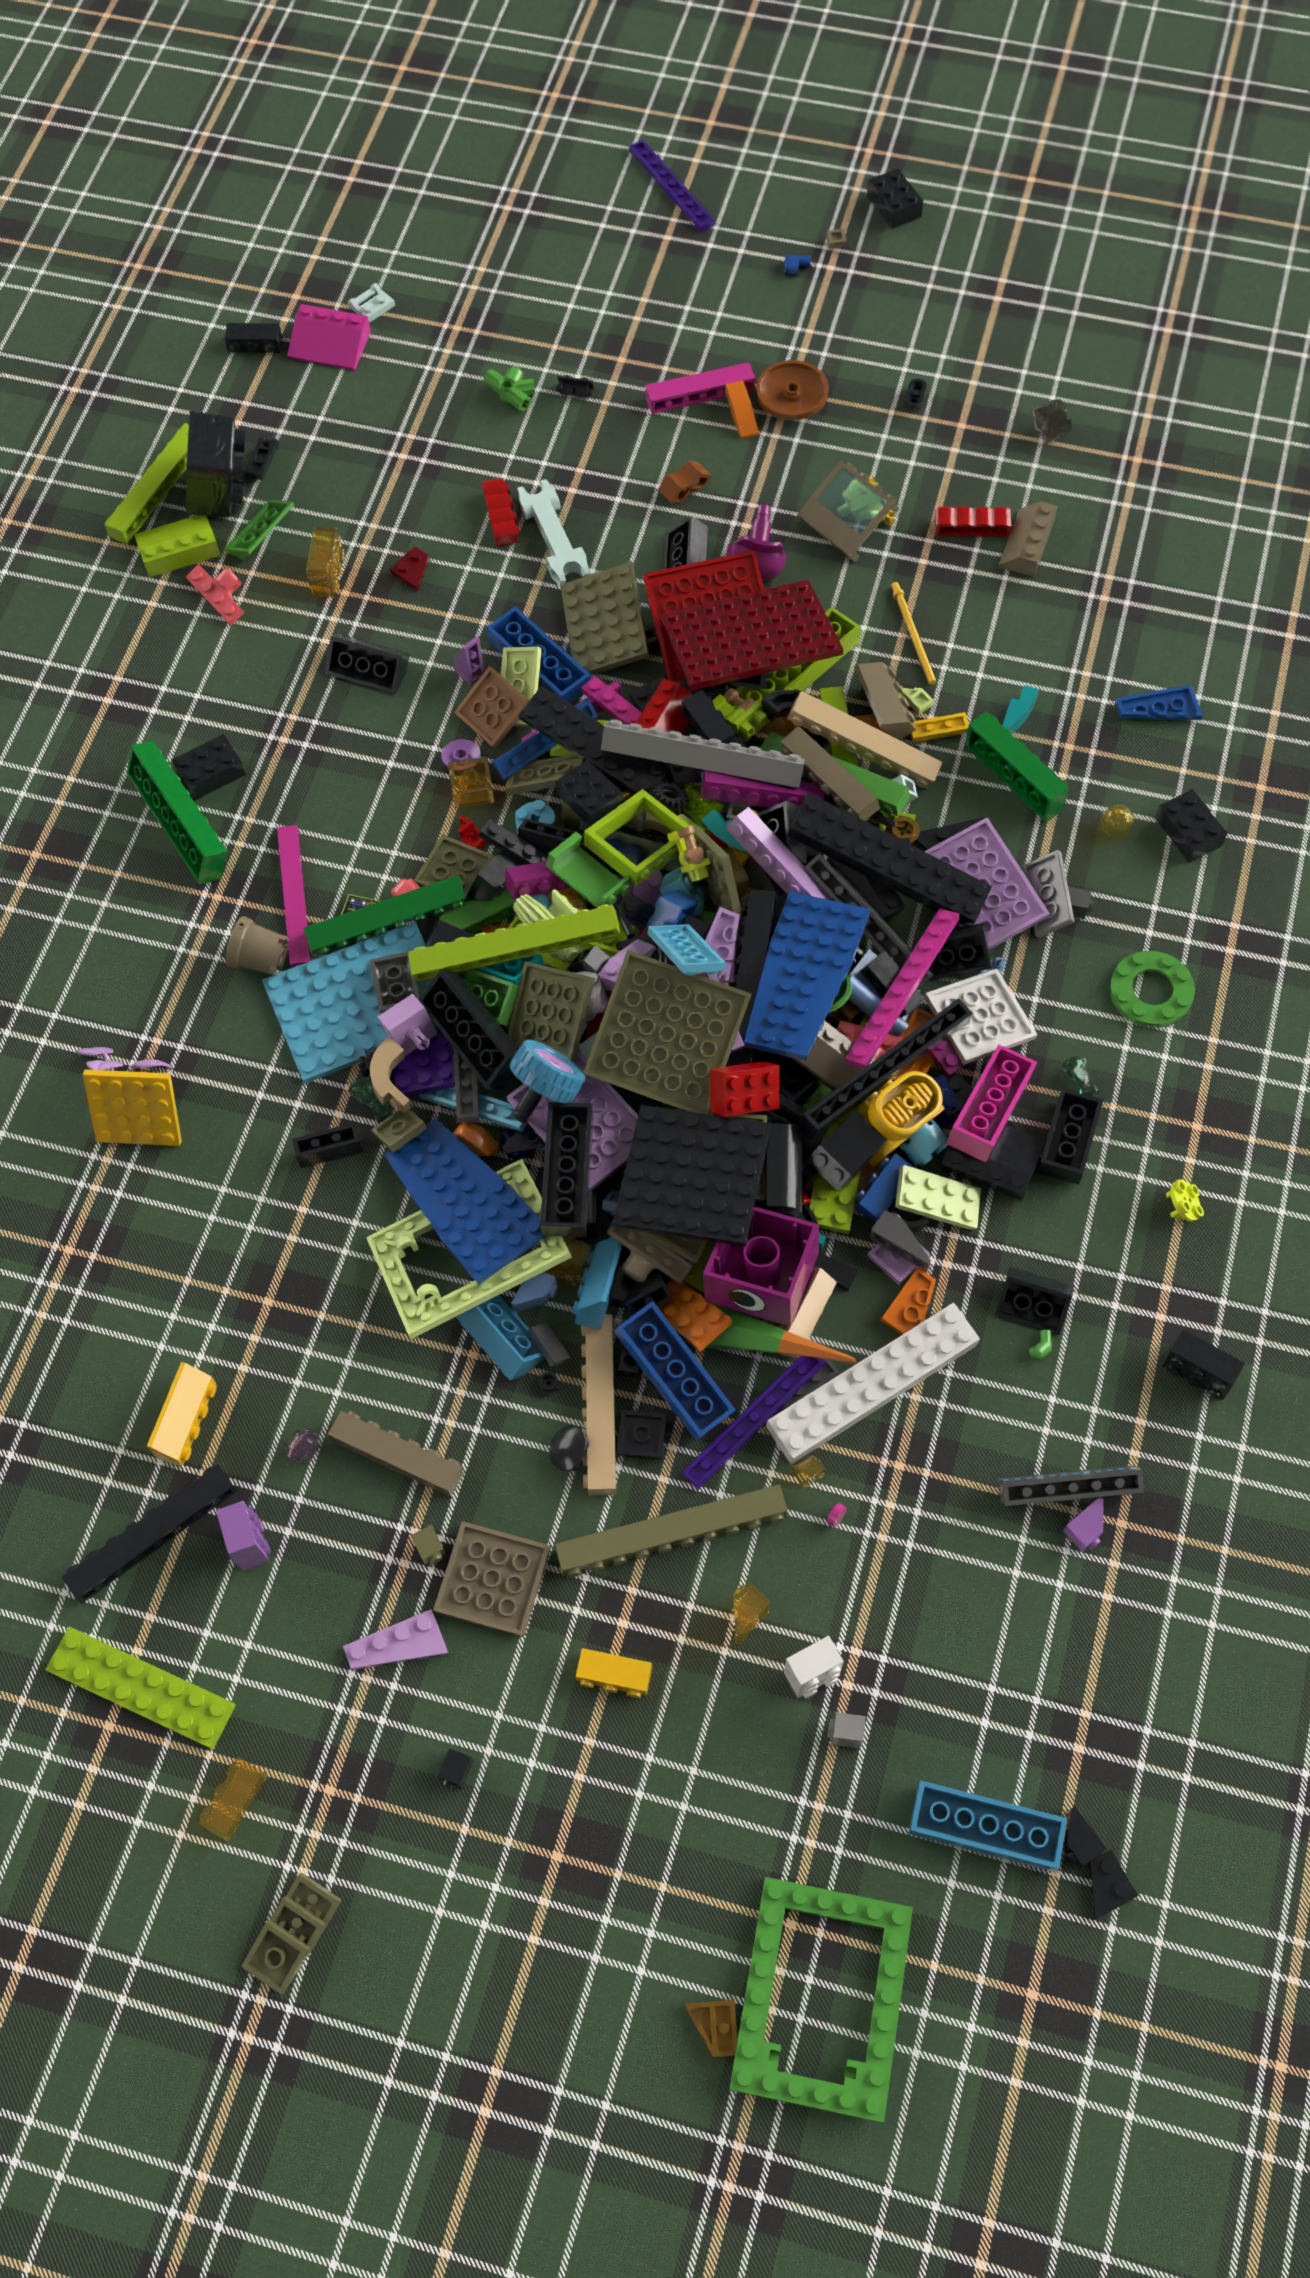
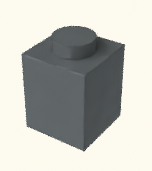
(1080, 902)

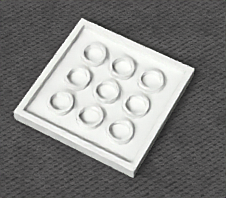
(994, 1019)

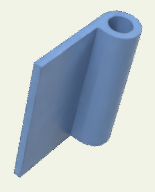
(868, 999)

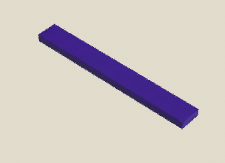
(672, 185)
(752, 1420)

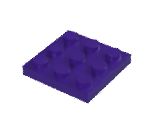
(427, 1069)

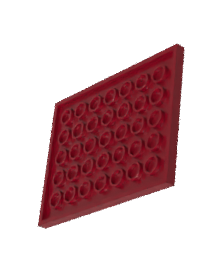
(751, 634)

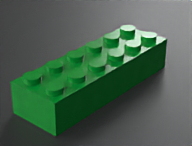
(1016, 766)

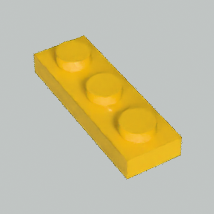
(940, 727)

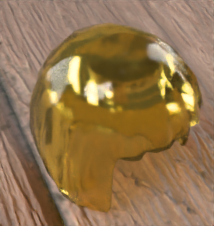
(1117, 821)

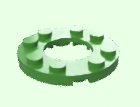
(1146, 1014)

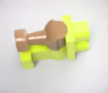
(690, 855)

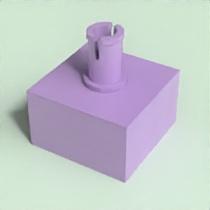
(408, 1024)

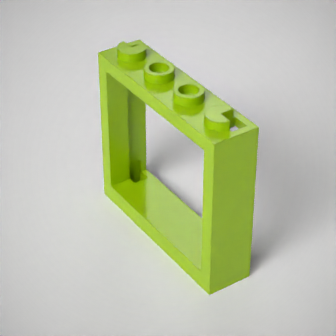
(622, 814)

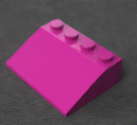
(328, 337)

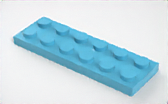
(686, 949)

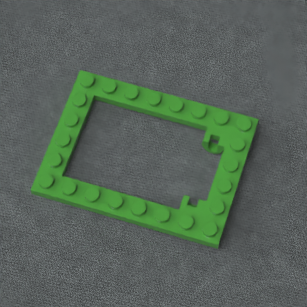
(756, 2060)

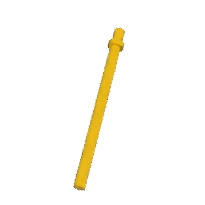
(899, 596)

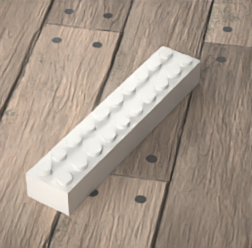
(872, 1383)

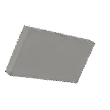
(1050, 884)

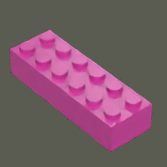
(991, 1103)

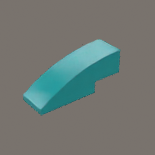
(1020, 709)
(717, 825)

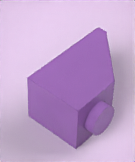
(1087, 1526)

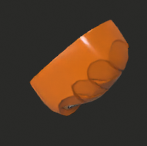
(477, 1139)

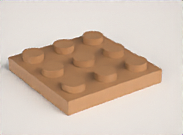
(492, 707)

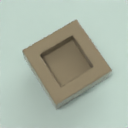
(836, 238)

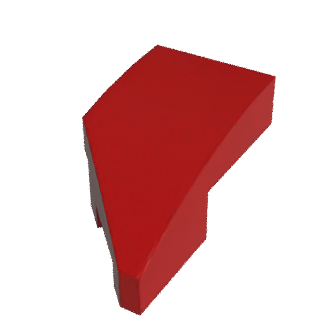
(470, 834)

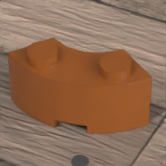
(684, 481)

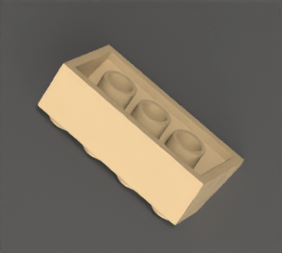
(811, 1305)

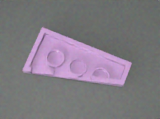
(722, 940)
(404, 1641)

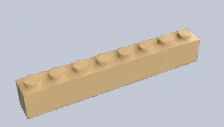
(864, 740)
(600, 1409)

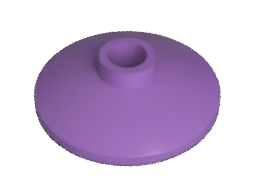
(460, 750)

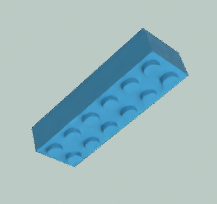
(988, 1826)

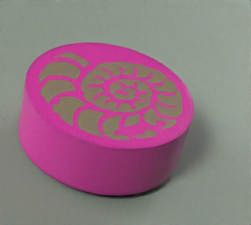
(836, 1515)

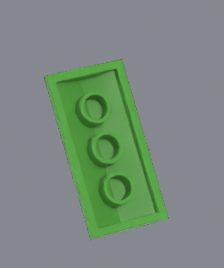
(258, 528)

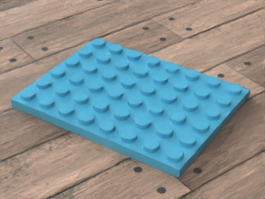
(332, 1003)

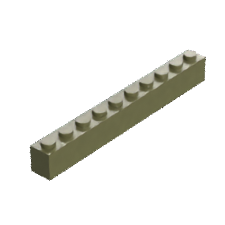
(671, 1530)

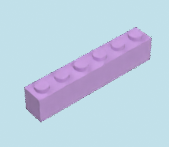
(774, 855)

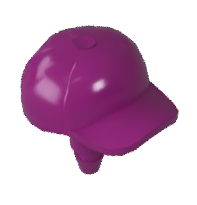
(769, 554)

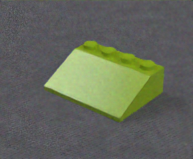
(177, 545)

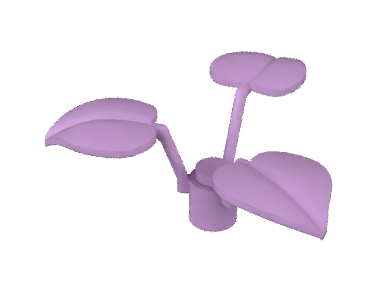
(109, 1065)

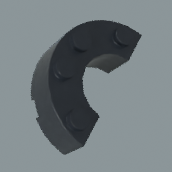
(779, 705)

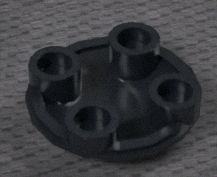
(568, 1448)

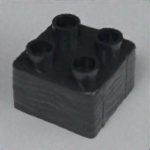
(213, 465)

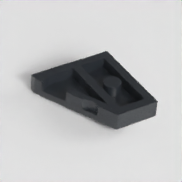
(1109, 1884)

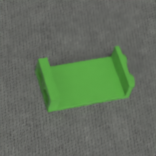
(585, 873)

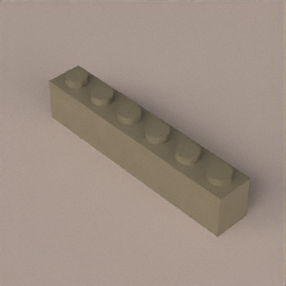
(830, 775)
(396, 1453)

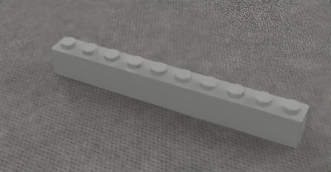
(702, 753)

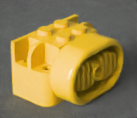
(901, 1109)

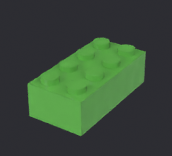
(494, 993)

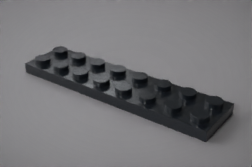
(583, 738)

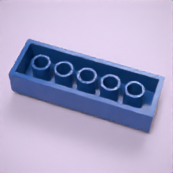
(557, 668)
(674, 1370)

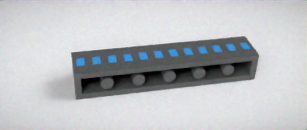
(1070, 1485)

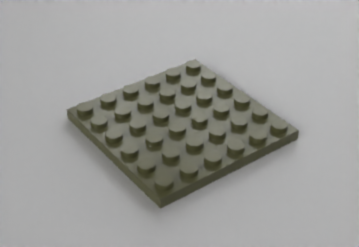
(666, 1033)

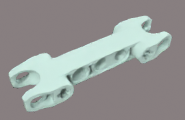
(542, 509)

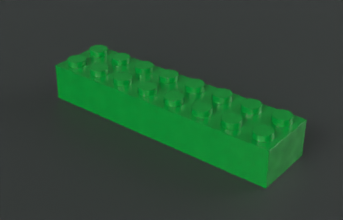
(176, 812)

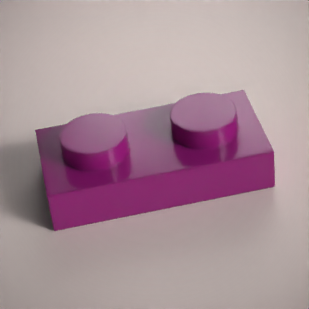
(946, 1058)

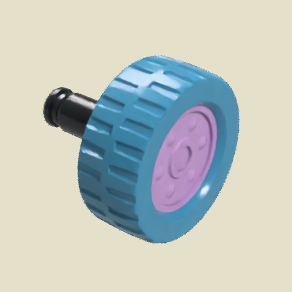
(545, 1074)

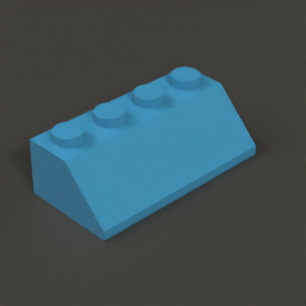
(598, 1284)
(502, 1336)

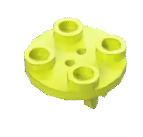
(1185, 1201)

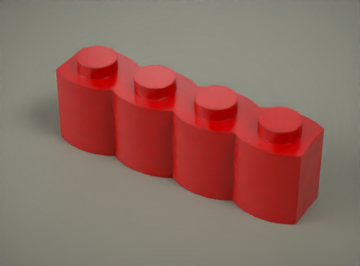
(500, 512)
(972, 521)

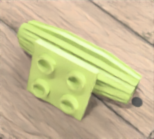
(531, 910)

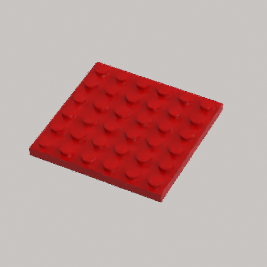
(697, 585)

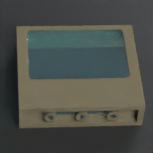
(847, 509)

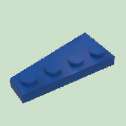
(1165, 704)

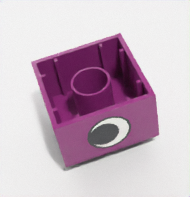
(769, 1272)

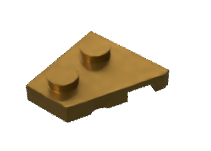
(716, 2025)

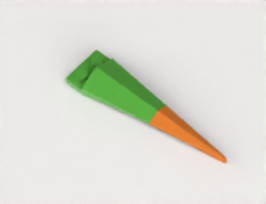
(755, 1335)

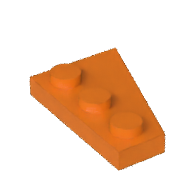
(911, 1303)

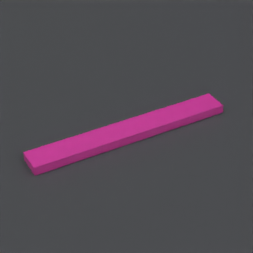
(293, 895)

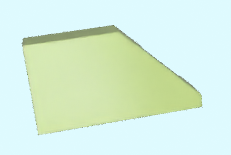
(917, 699)

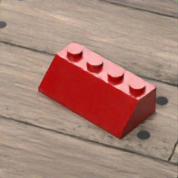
(665, 708)

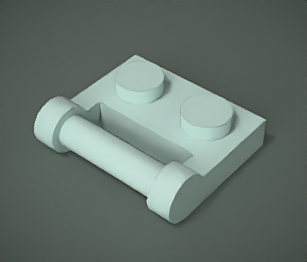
(373, 307)

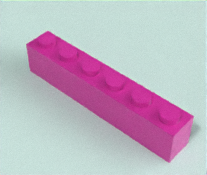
(697, 388)

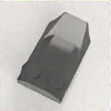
(393, 980)

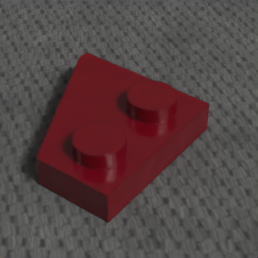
(411, 567)

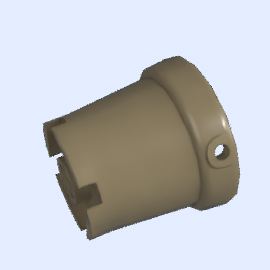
(255, 948)

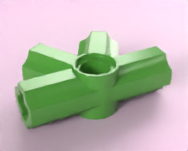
(511, 387)

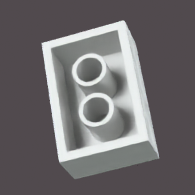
(813, 1667)

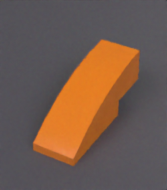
(741, 409)

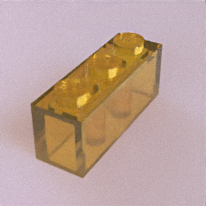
(232, 1799)

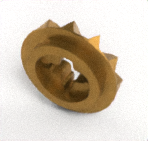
(912, 828)

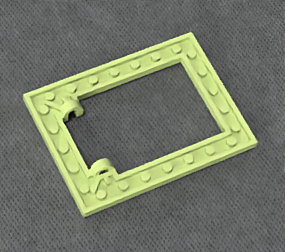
(424, 1314)

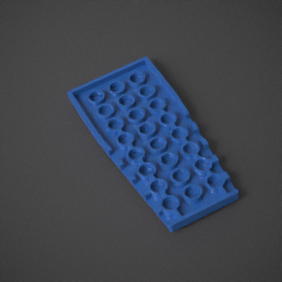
(803, 973)
(465, 1201)

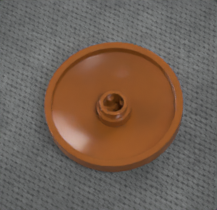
(792, 390)

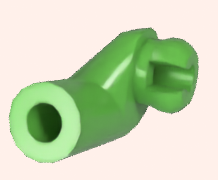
(1044, 1347)

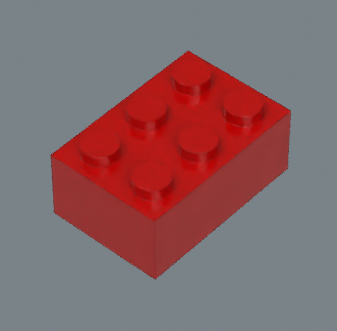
(744, 1088)

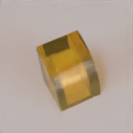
(809, 1471)

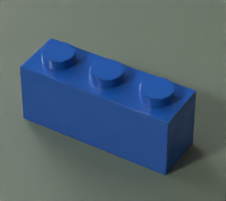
(881, 1188)

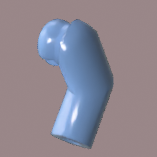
(997, 963)

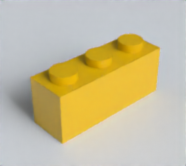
(613, 1673)

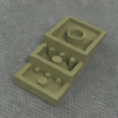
(291, 1933)

